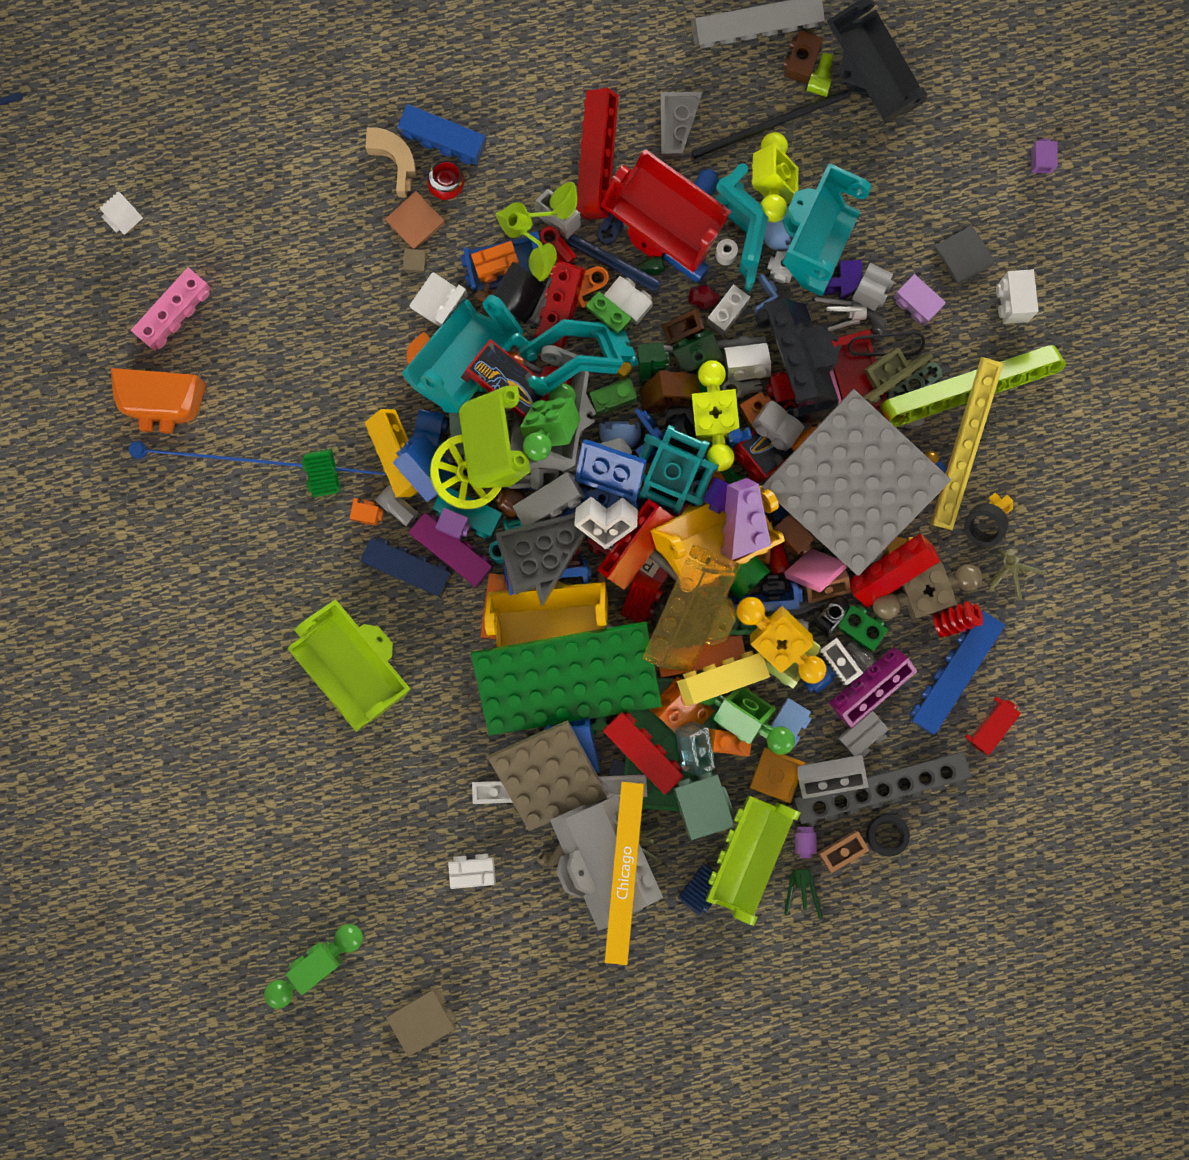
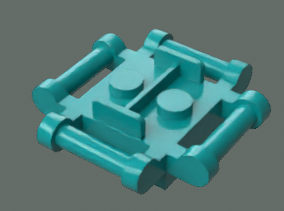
(675, 470)

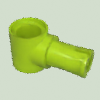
(820, 79)

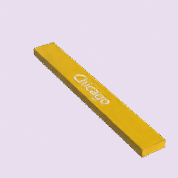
(624, 873)

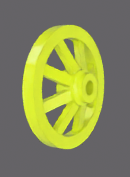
(440, 488)

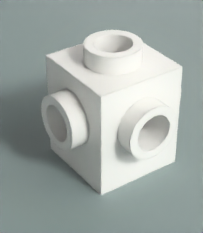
(778, 272)

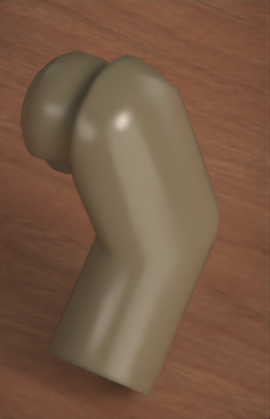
(550, 858)

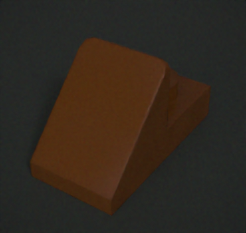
(683, 326)

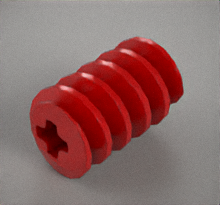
(960, 620)

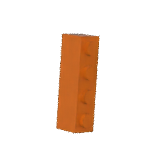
(713, 655)

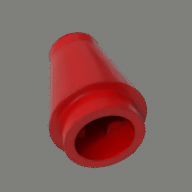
(778, 560)

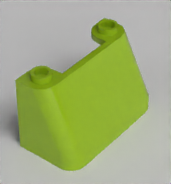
(487, 440)

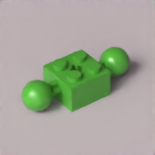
(550, 423)
(748, 717)
(309, 971)

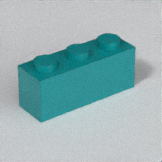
(482, 519)

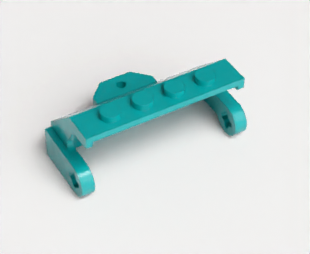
(821, 227)
(453, 347)

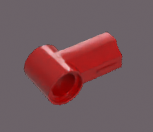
(563, 251)

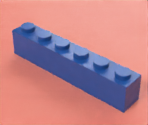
(955, 675)

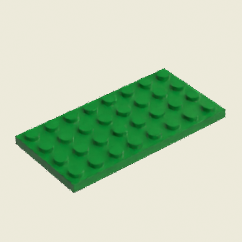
(566, 678)

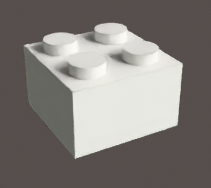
(1017, 296)

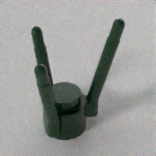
(803, 880)

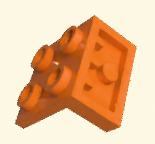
(674, 711)

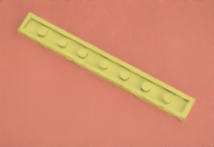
(967, 442)

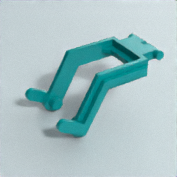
(747, 216)
(613, 345)

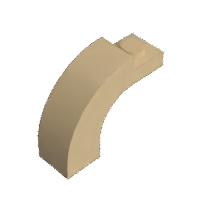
(390, 145)

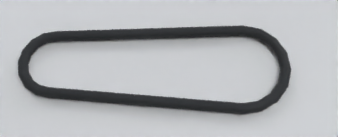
(886, 335)

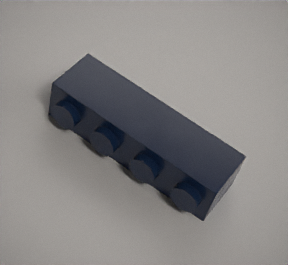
(406, 567)

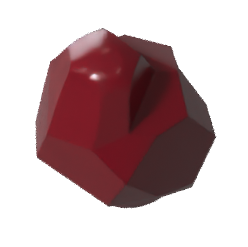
(703, 297)

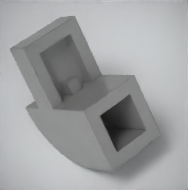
(537, 478)

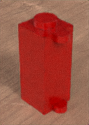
(994, 726)

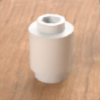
(723, 257)

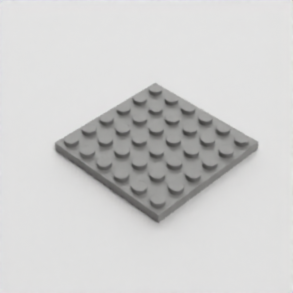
(856, 482)

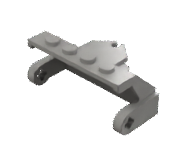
(561, 456)

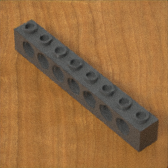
(958, 773)

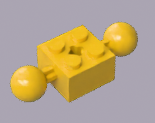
(793, 636)

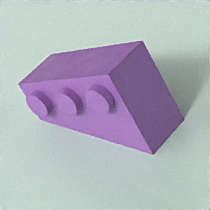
(745, 520)

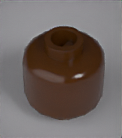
(507, 499)

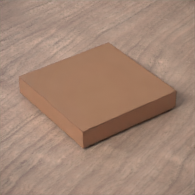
(415, 220)

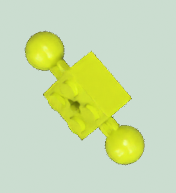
(774, 176)
(712, 402)

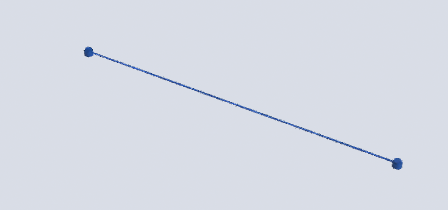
(139, 450)

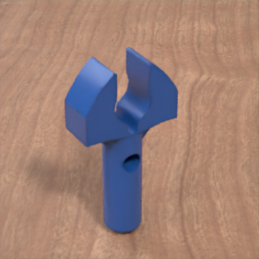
(736, 436)

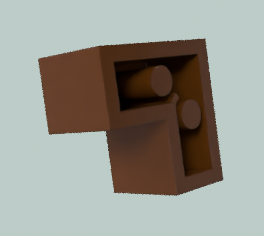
(668, 390)

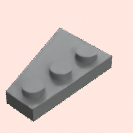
(677, 118)

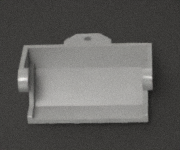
(589, 851)

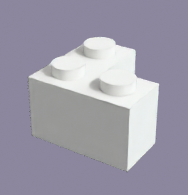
(604, 524)

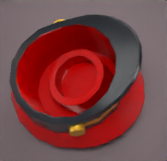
(445, 180)

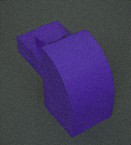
(848, 279)

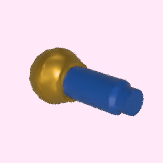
(934, 458)

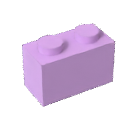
(919, 300)

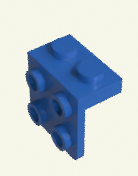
(649, 423)

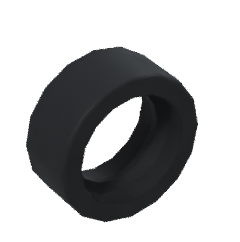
(980, 537)
(904, 830)

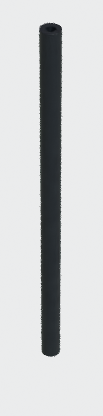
(770, 124)

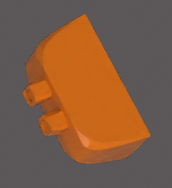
(157, 397)

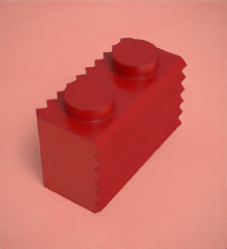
(640, 598)

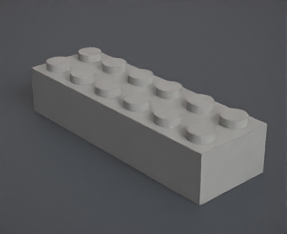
(754, 20)

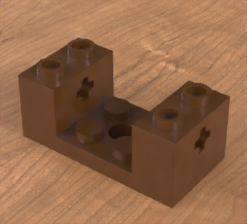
(796, 537)

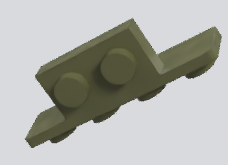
(891, 370)

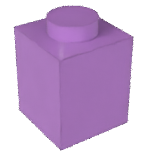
(1044, 156)
(453, 524)

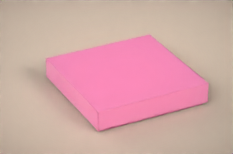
(815, 570)

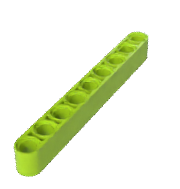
(956, 390)

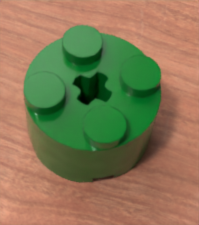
(748, 576)

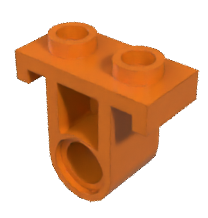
(589, 286)

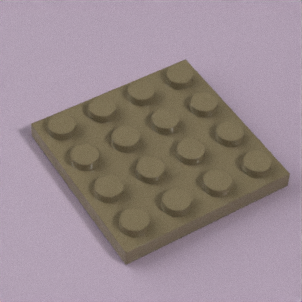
(547, 775)

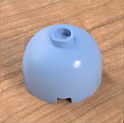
(777, 236)
(621, 429)

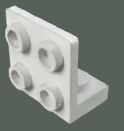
(438, 299)

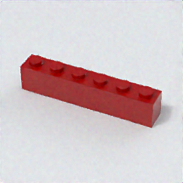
(596, 152)

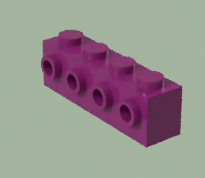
(872, 687)

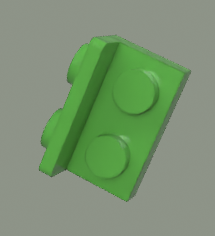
(608, 313)

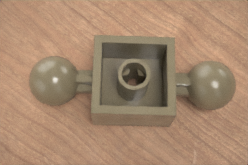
(967, 578)

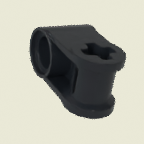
(829, 618)

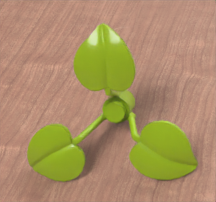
(517, 221)

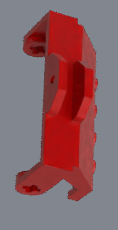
(665, 211)

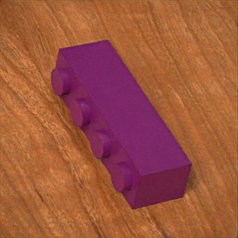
(451, 550)

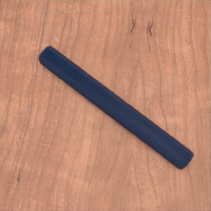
(614, 262)

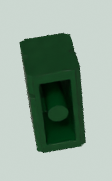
(651, 360)

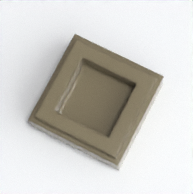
(414, 260)

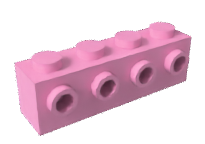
(171, 309)

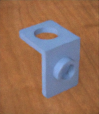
(770, 289)

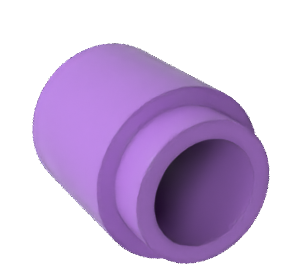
(805, 842)

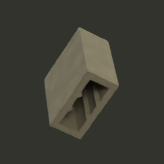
(422, 1021)

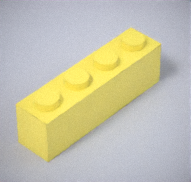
(722, 679)

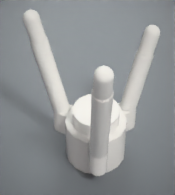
(854, 310)

